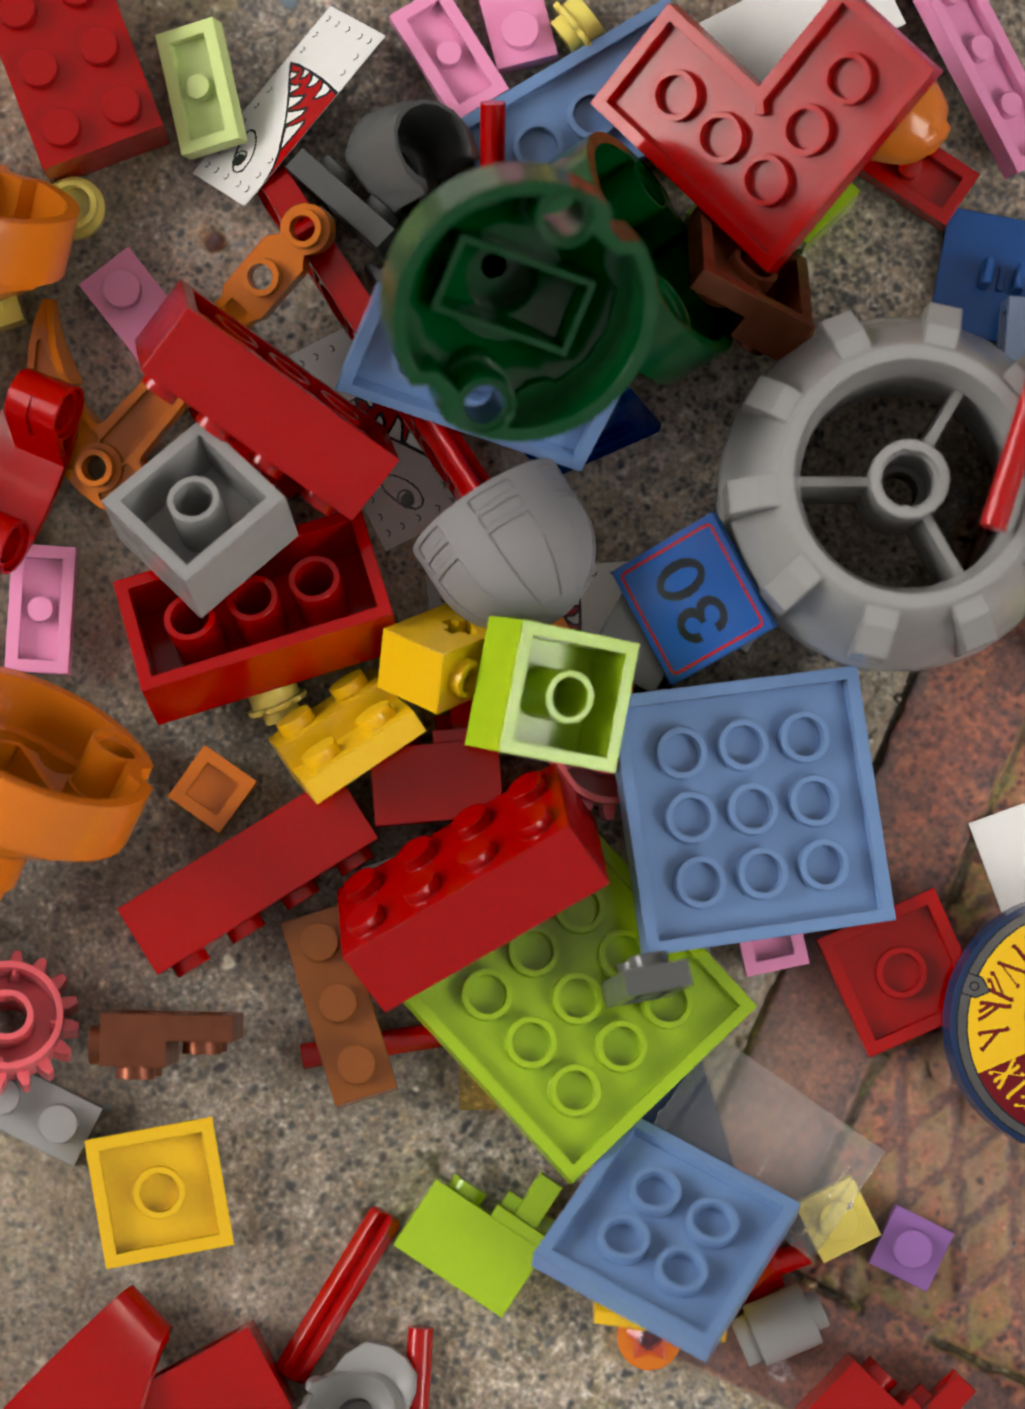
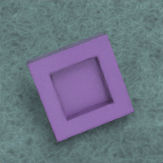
(910, 1247)

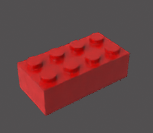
(78, 84)
(264, 401)
(290, 621)
(470, 887)

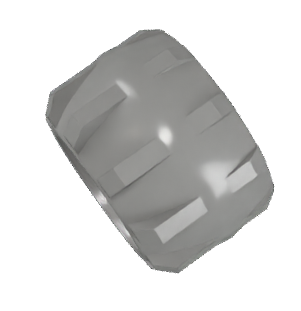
(764, 494)

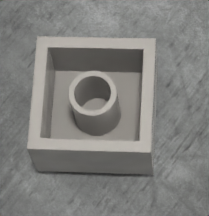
(201, 518)

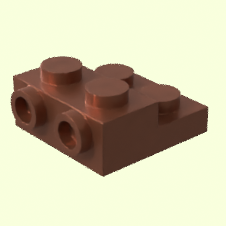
(766, 309)
(148, 1040)

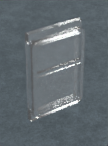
(775, 1136)

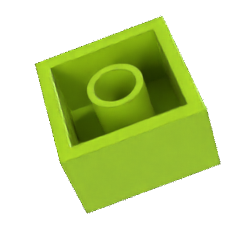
(552, 693)

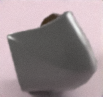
(408, 152)

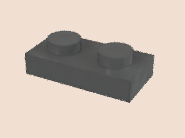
(329, 186)
(646, 979)

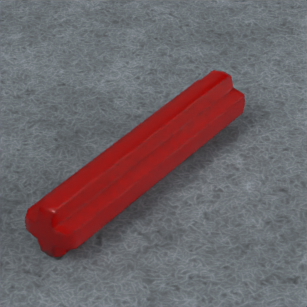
(338, 1294)

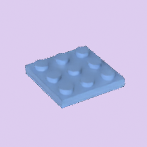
(667, 1237)

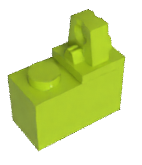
(476, 1247)

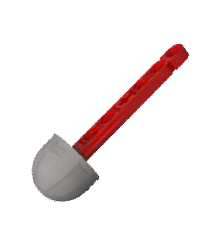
(508, 541)

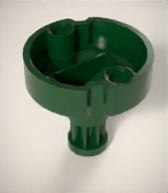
(518, 301)
(686, 327)

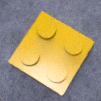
(159, 1192)

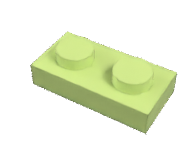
(201, 88)

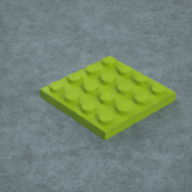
(549, 1050)

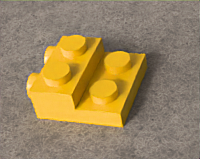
(343, 734)

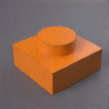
(212, 789)

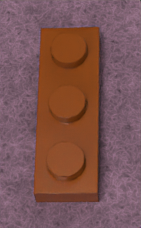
(338, 1011)

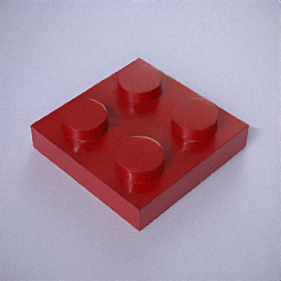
(894, 971)

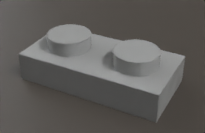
(49, 1117)

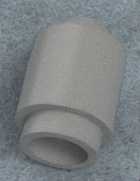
(780, 1325)

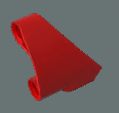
(35, 451)
(105, 1362)

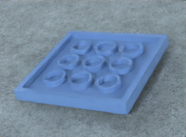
(751, 811)

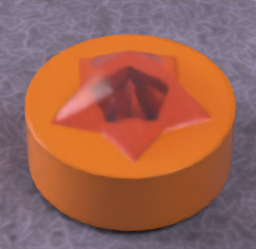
(645, 1349)

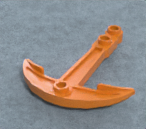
(143, 417)

